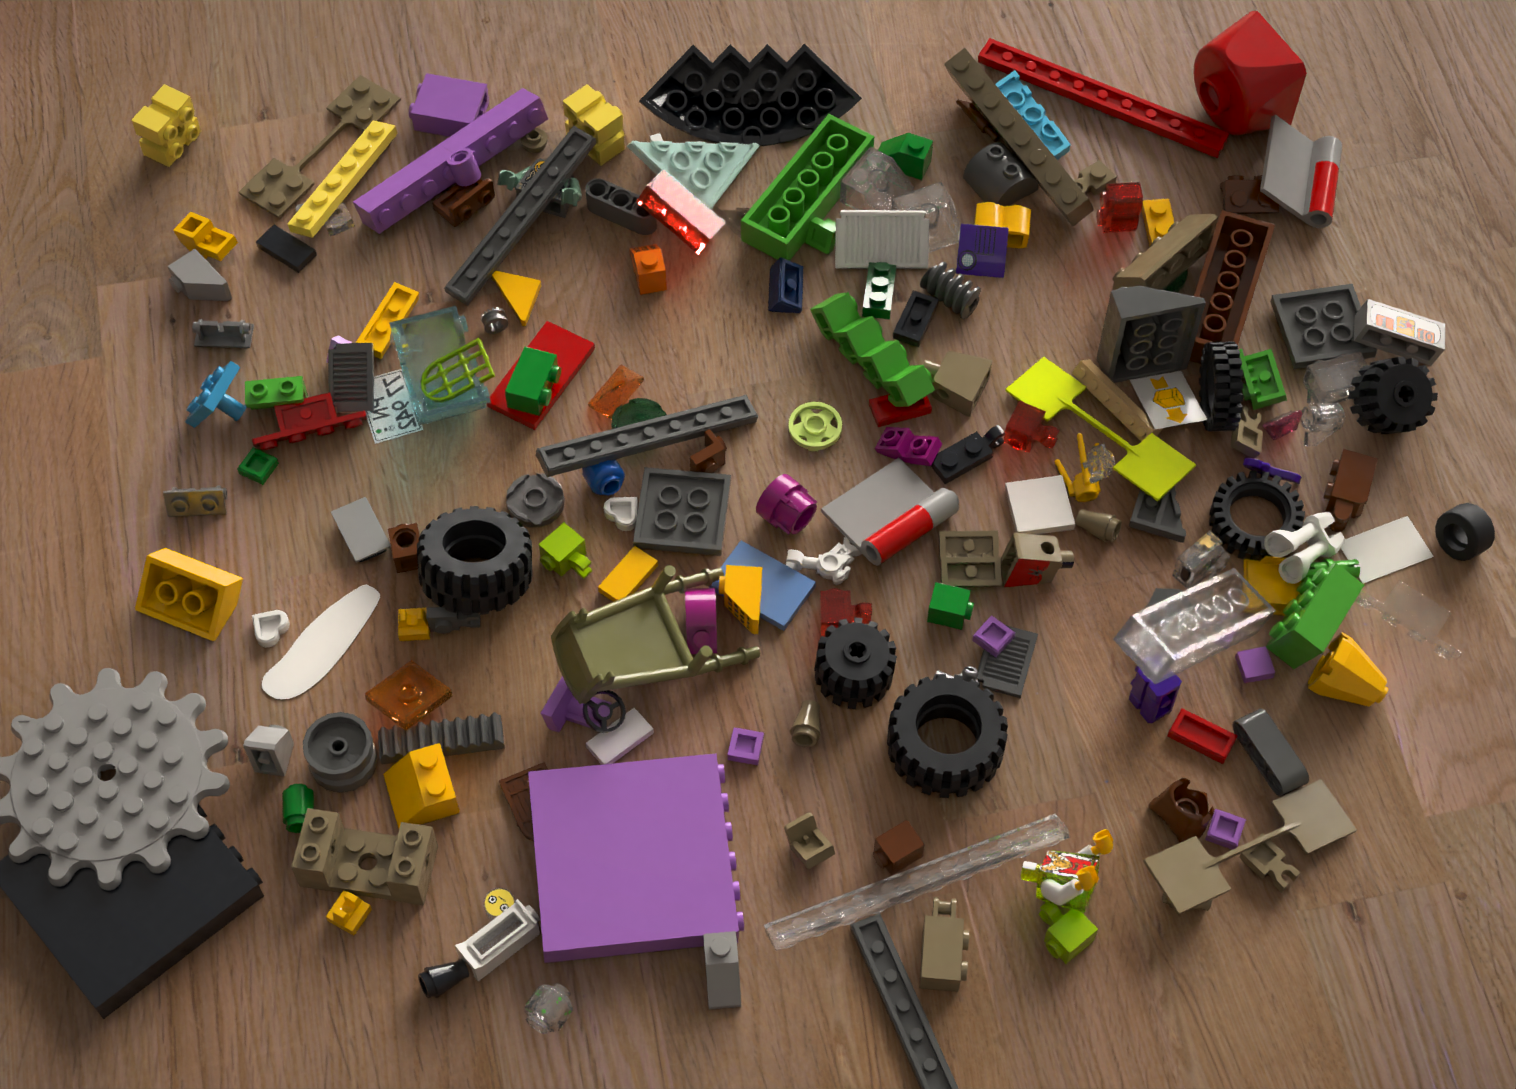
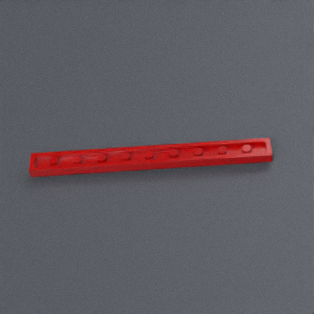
(1104, 98)

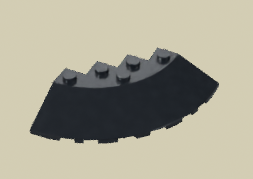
(748, 100)

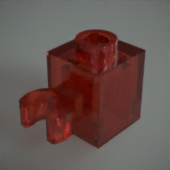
(1027, 427)
(836, 606)

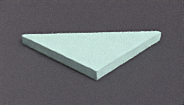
(698, 166)

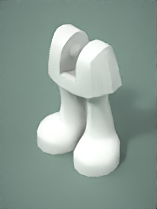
(1282, 542)

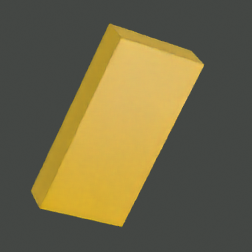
(628, 575)

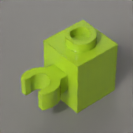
(564, 551)
(1068, 932)

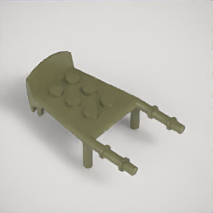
(635, 641)

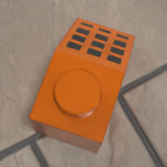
(649, 268)

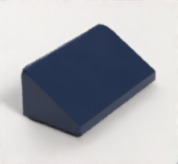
(785, 287)

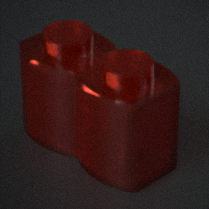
(1120, 207)

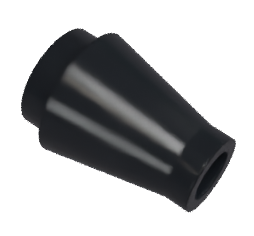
(442, 977)

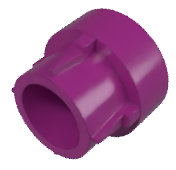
(786, 505)

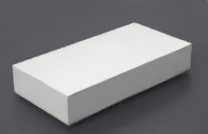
(613, 745)

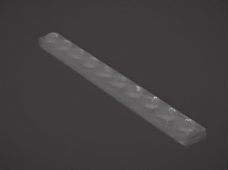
(916, 882)

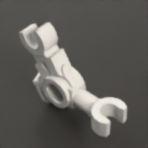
(827, 565)

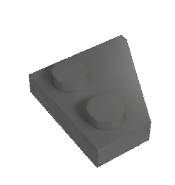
(1159, 516)

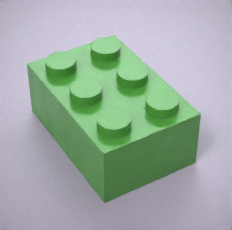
(1314, 615)

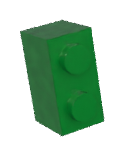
(532, 381)

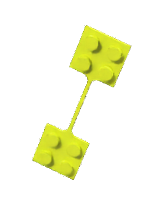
(1149, 465)

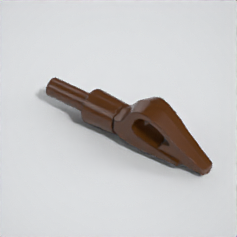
(969, 109)

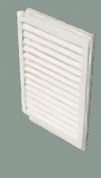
(882, 236)

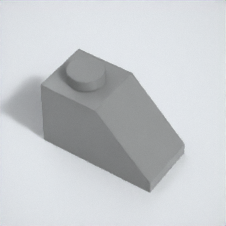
(198, 278)
(269, 749)
(722, 970)

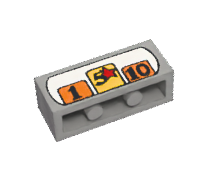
(1399, 332)

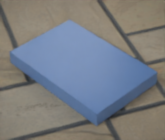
(782, 587)

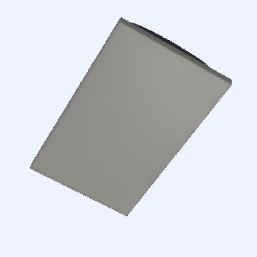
(361, 530)

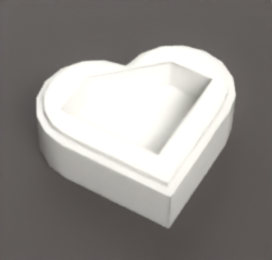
(622, 512)
(269, 627)

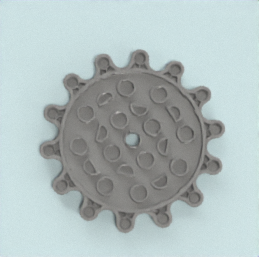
(117, 821)

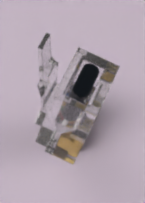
(1201, 560)

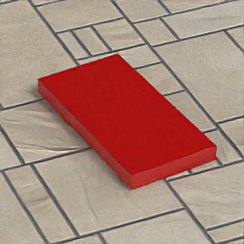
(571, 354)

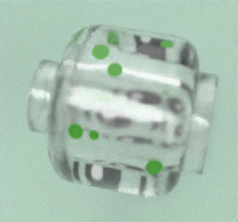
(548, 1008)

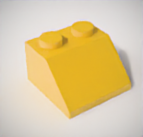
(421, 787)

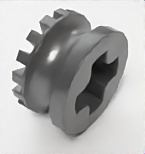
(494, 320)

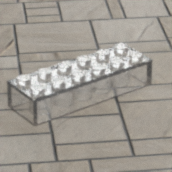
(1193, 625)

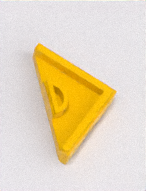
(518, 292)

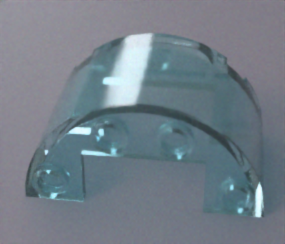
(421, 342)

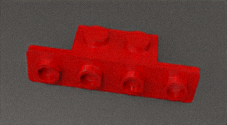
(305, 418)

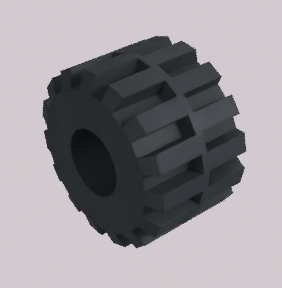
(1393, 395)
(855, 663)

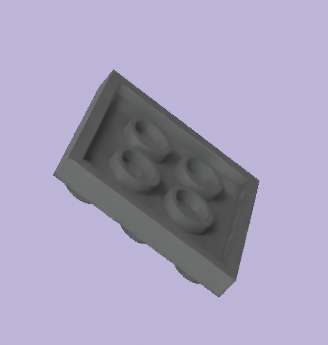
(1319, 324)
(682, 511)

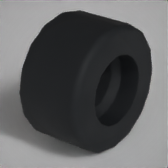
(1465, 531)

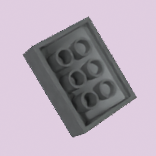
(1148, 332)

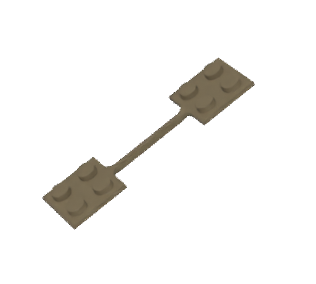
(281, 186)
(1193, 876)

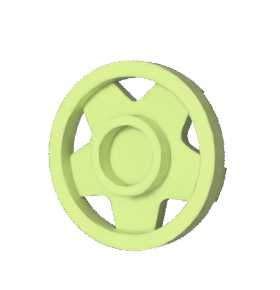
(815, 426)

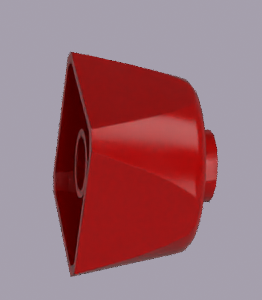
(1248, 77)

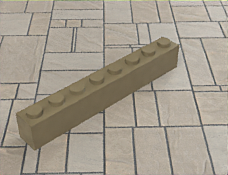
(1019, 137)

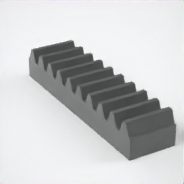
(454, 737)

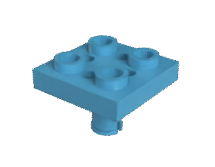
(215, 396)

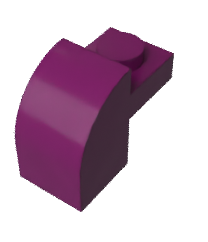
(701, 619)

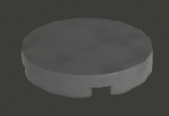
(535, 500)

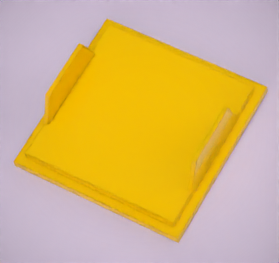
(1266, 580)

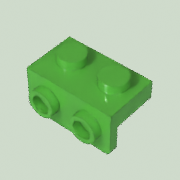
(1261, 379)
(274, 392)

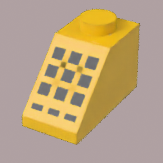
(743, 594)

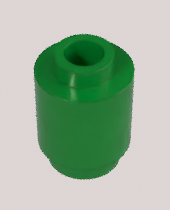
(294, 806)

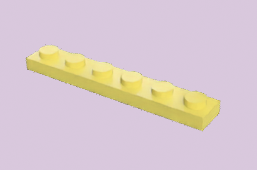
(342, 179)

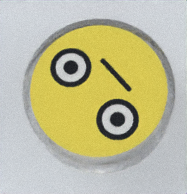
(497, 902)

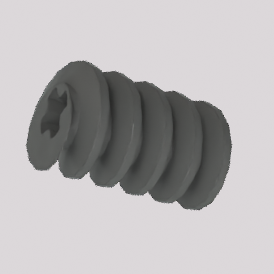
(951, 290)

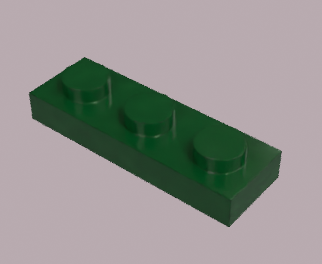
(879, 290)

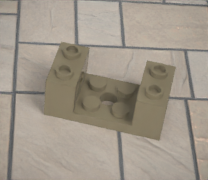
(331, 858)

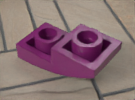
(912, 449)

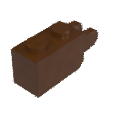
(1350, 487)

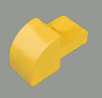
(200, 234)

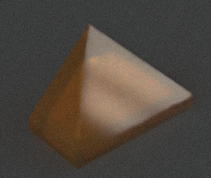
(616, 391)

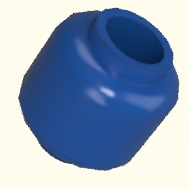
(604, 477)

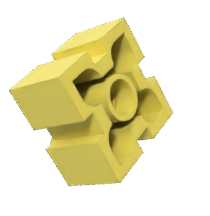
(592, 114)
(166, 125)

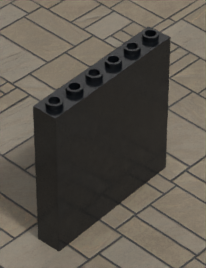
(135, 933)

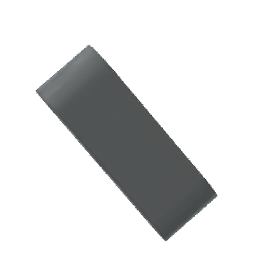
(618, 206)
(1270, 752)

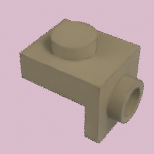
(808, 841)

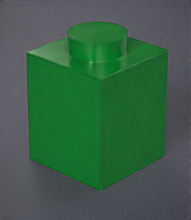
(950, 606)

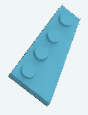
(1033, 114)

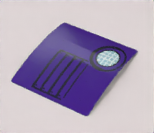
(982, 250)

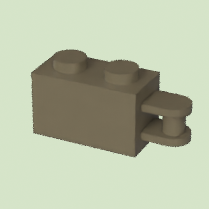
(942, 948)

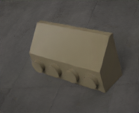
(1169, 254)

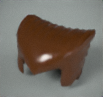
(1183, 810)

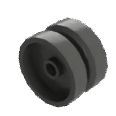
(340, 752)

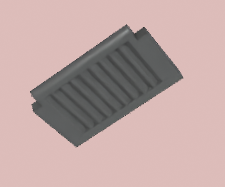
(352, 376)
(1010, 668)

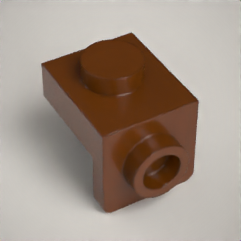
(711, 457)

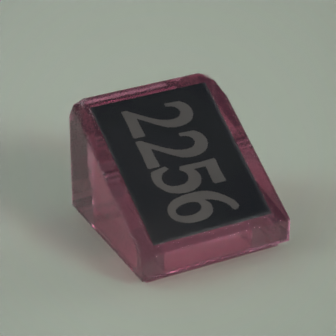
(1283, 424)

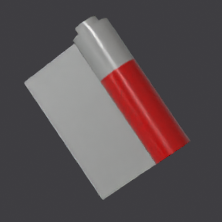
(1301, 173)
(889, 511)

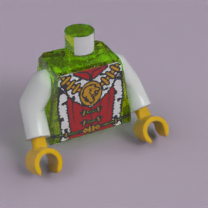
(1069, 877)

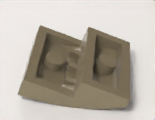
(970, 558)

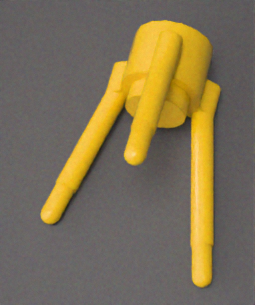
(1081, 486)

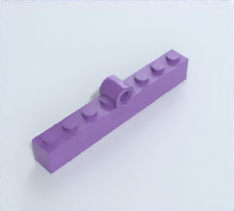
(451, 161)

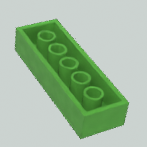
(804, 188)

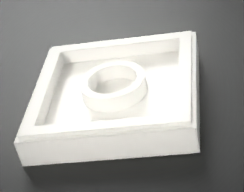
(1040, 505)

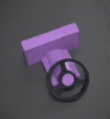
(593, 714)

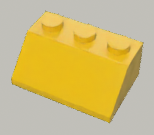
(187, 593)

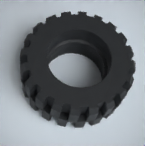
(476, 585)
(953, 700)

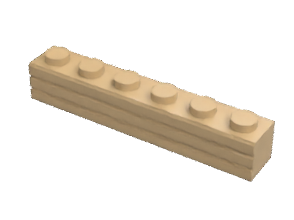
(1114, 399)

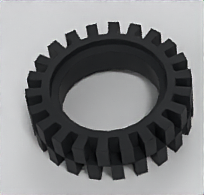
(1221, 386)
(1252, 486)

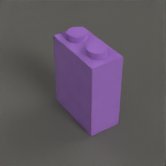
(447, 104)

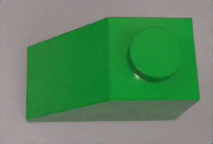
(910, 153)

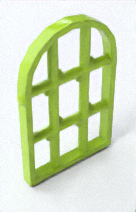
(467, 374)

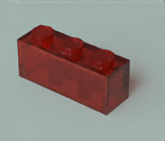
(680, 211)

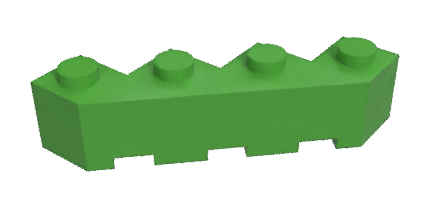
(863, 343)

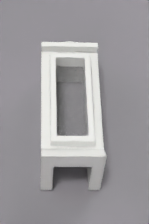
(499, 939)

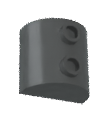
(999, 175)

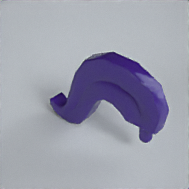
(1260, 466)

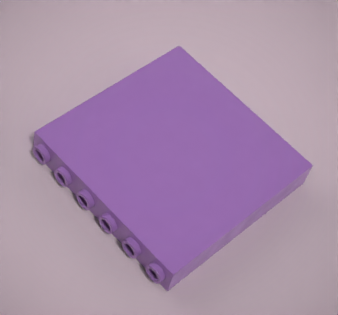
(633, 857)

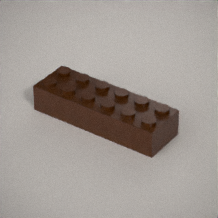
(1230, 278)

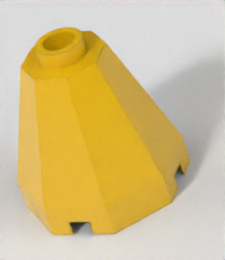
(1348, 674)

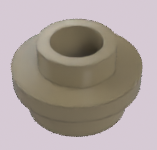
(534, 140)

